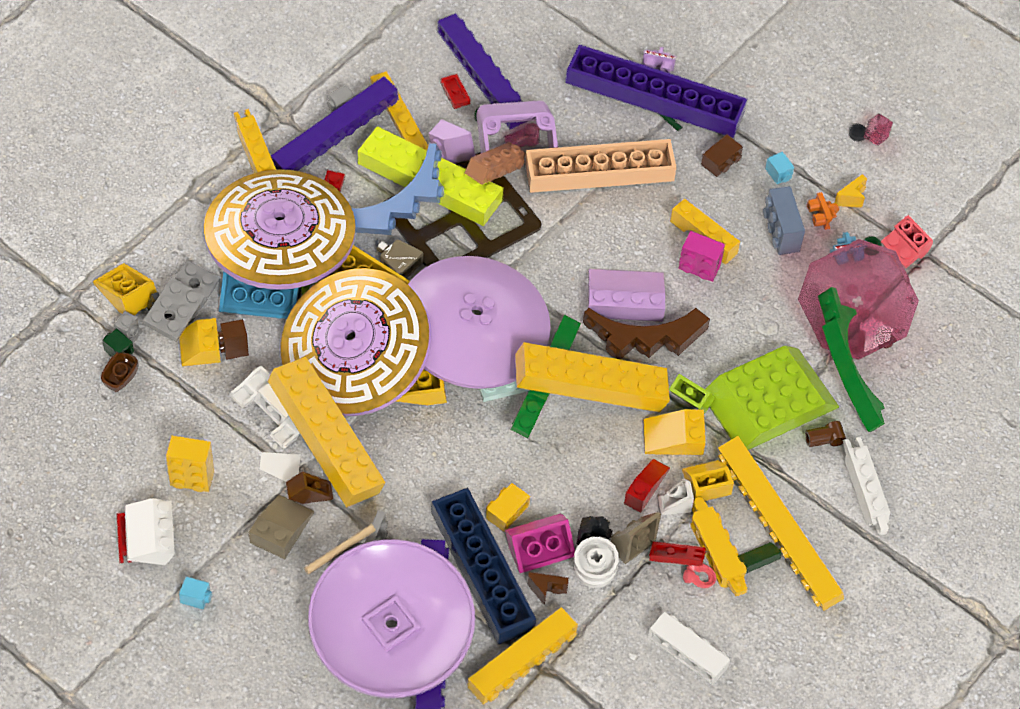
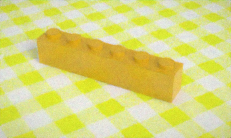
(522, 656)

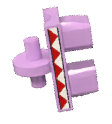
(659, 60)

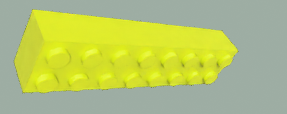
(402, 160)

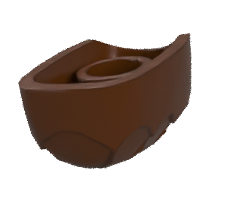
(119, 371)

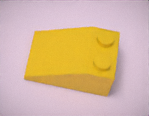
(126, 289)
(426, 391)
(675, 433)

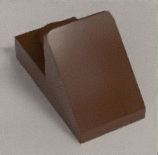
(542, 583)

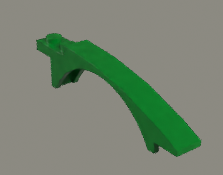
(836, 332)
(535, 400)

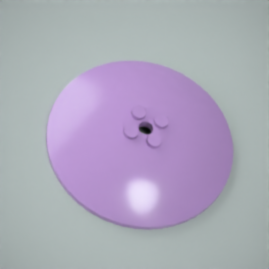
(472, 347)
(398, 584)

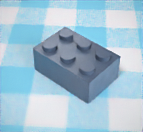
(784, 220)

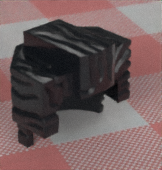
(594, 527)

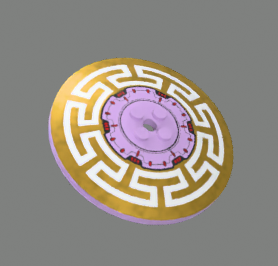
(285, 252)
(388, 342)

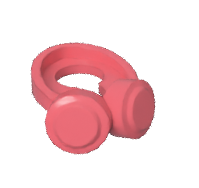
(690, 577)

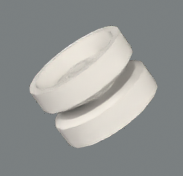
(596, 562)

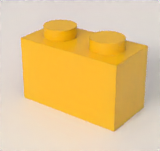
(507, 507)

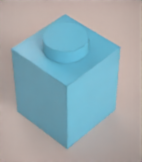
(779, 168)
(195, 593)

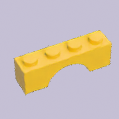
(689, 217)

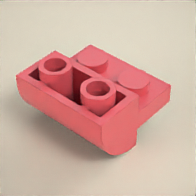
(908, 241)

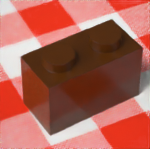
(722, 155)
(233, 339)

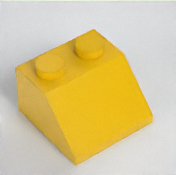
(200, 343)

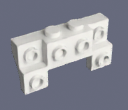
(257, 389)

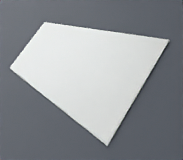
(280, 464)

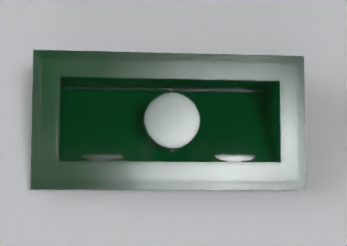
(760, 556)

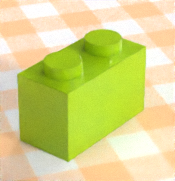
(691, 393)

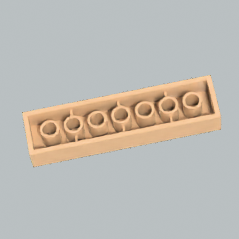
(600, 165)

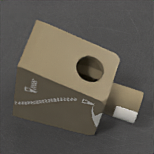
(400, 257)

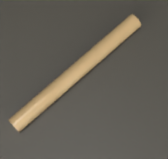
(339, 549)

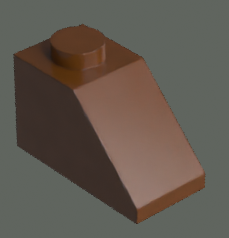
(308, 489)

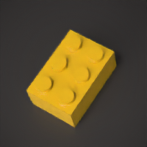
(190, 463)

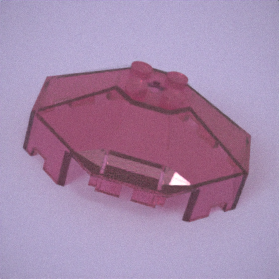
(881, 283)

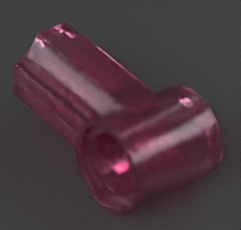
(528, 136)

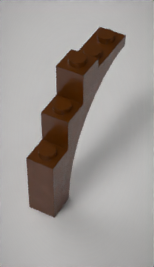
(647, 339)

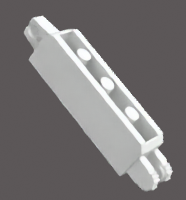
(867, 485)

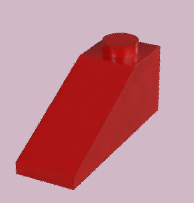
(645, 485)

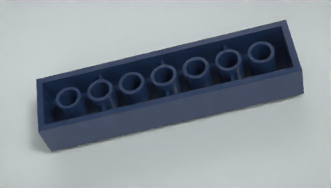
(483, 565)

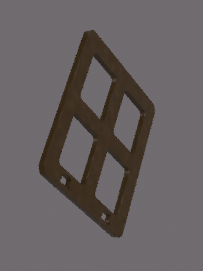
(485, 246)

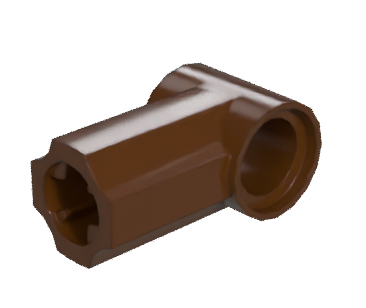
(830, 434)

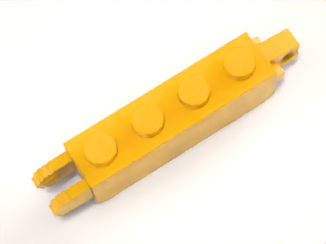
(253, 143)
(719, 550)

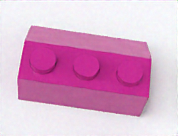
(540, 542)

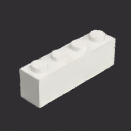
(689, 648)

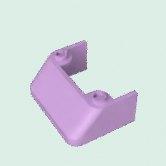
(492, 115)

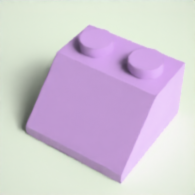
(452, 141)

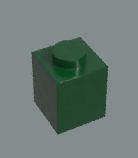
(117, 342)

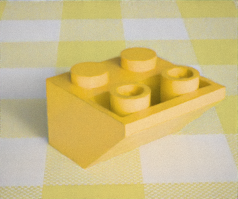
(709, 480)

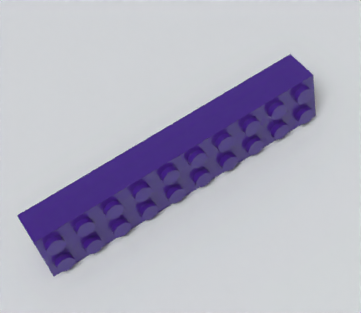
(656, 90)

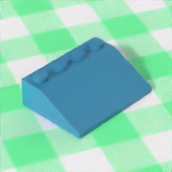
(256, 301)

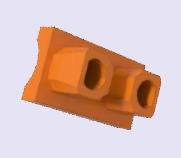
(825, 210)

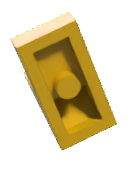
(852, 193)

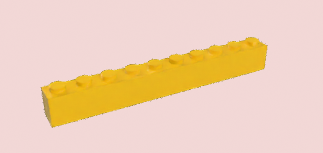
(781, 524)

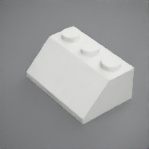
(149, 531)

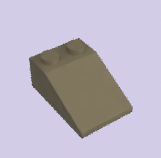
(280, 526)
(636, 536)

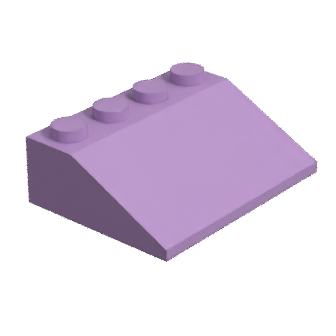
(627, 294)

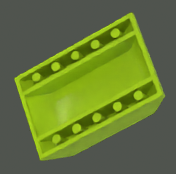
(769, 396)

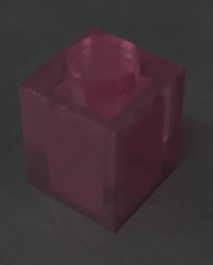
(878, 129)

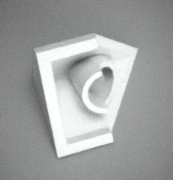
(677, 499)

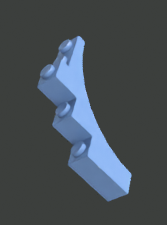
(405, 204)

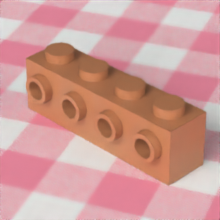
(495, 163)

